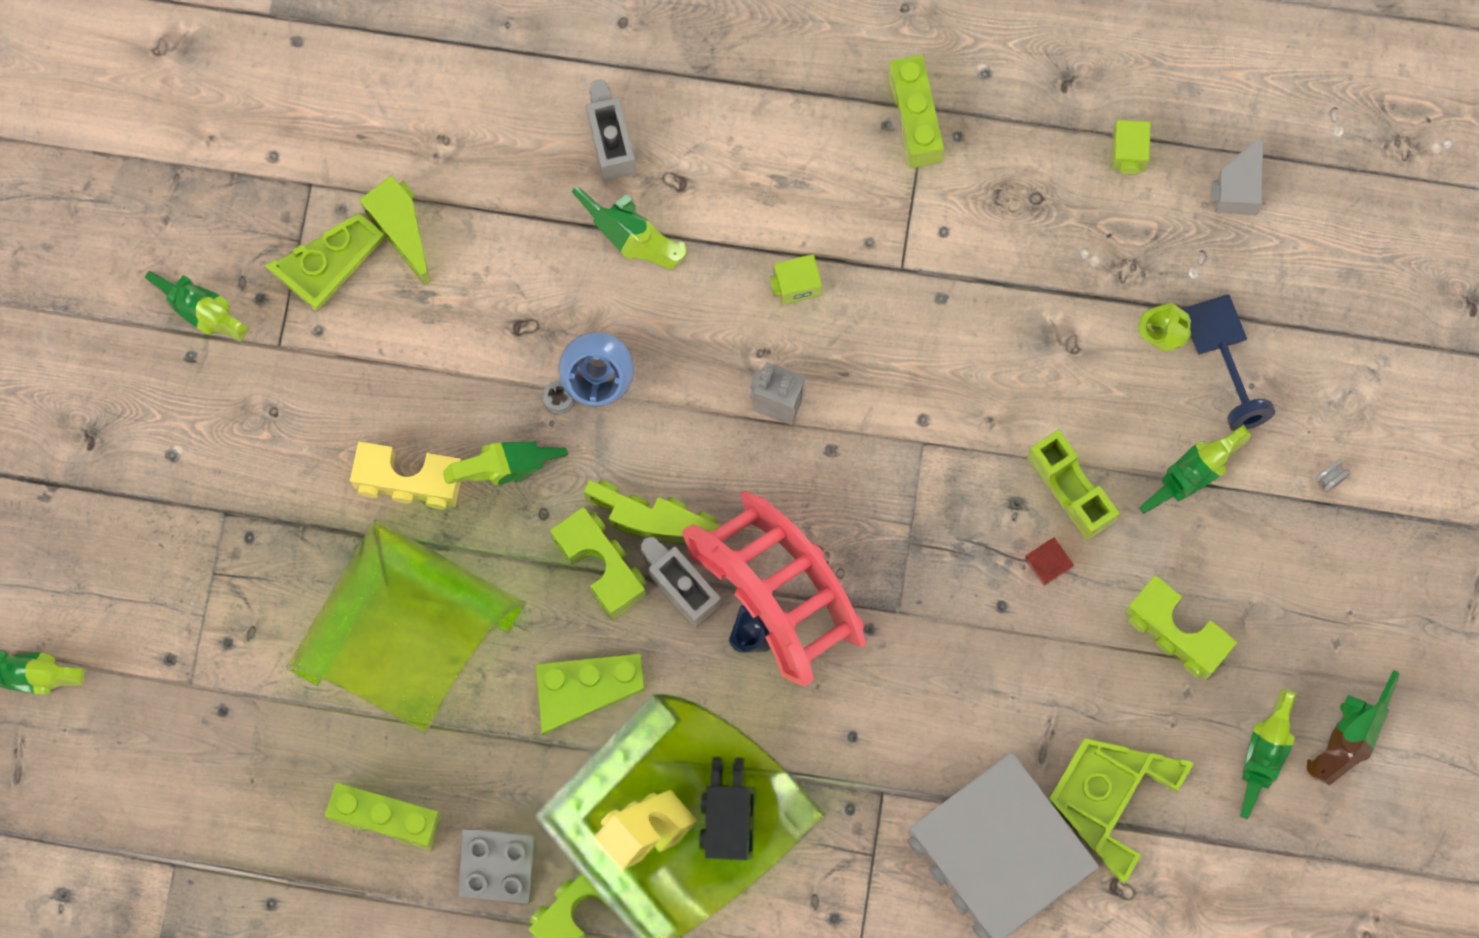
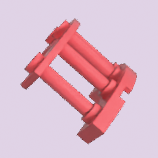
(756, 594)

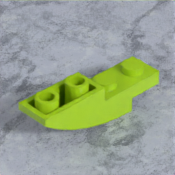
(635, 517)

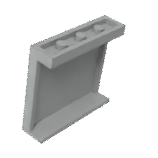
(1001, 849)

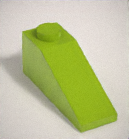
(394, 214)

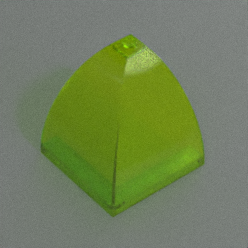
(401, 626)
(667, 748)

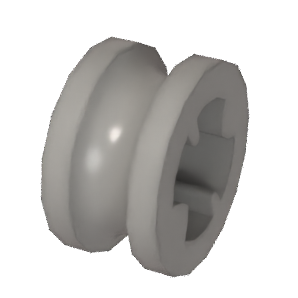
(548, 401)
(1333, 475)

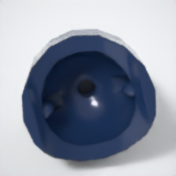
(749, 633)

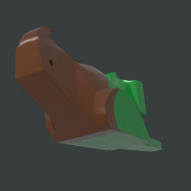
(1353, 735)

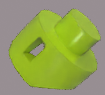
(1169, 324)

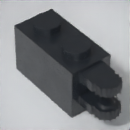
(728, 815)

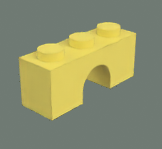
(375, 475)
(654, 822)

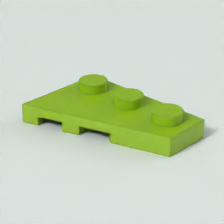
(326, 263)
(583, 686)

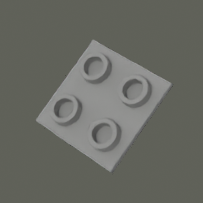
(496, 865)

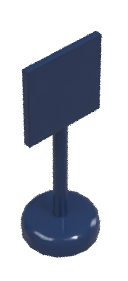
(1216, 327)

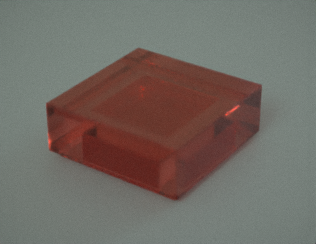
(1049, 561)

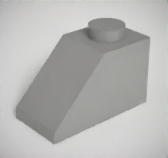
(1240, 183)

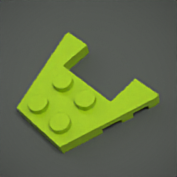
(1099, 788)

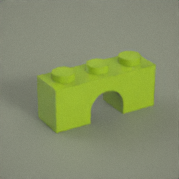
(917, 111)
(1060, 471)
(583, 537)
(1153, 613)
(383, 815)
(558, 918)

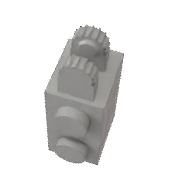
(609, 133)
(777, 392)
(680, 582)

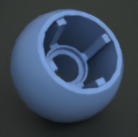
(593, 388)

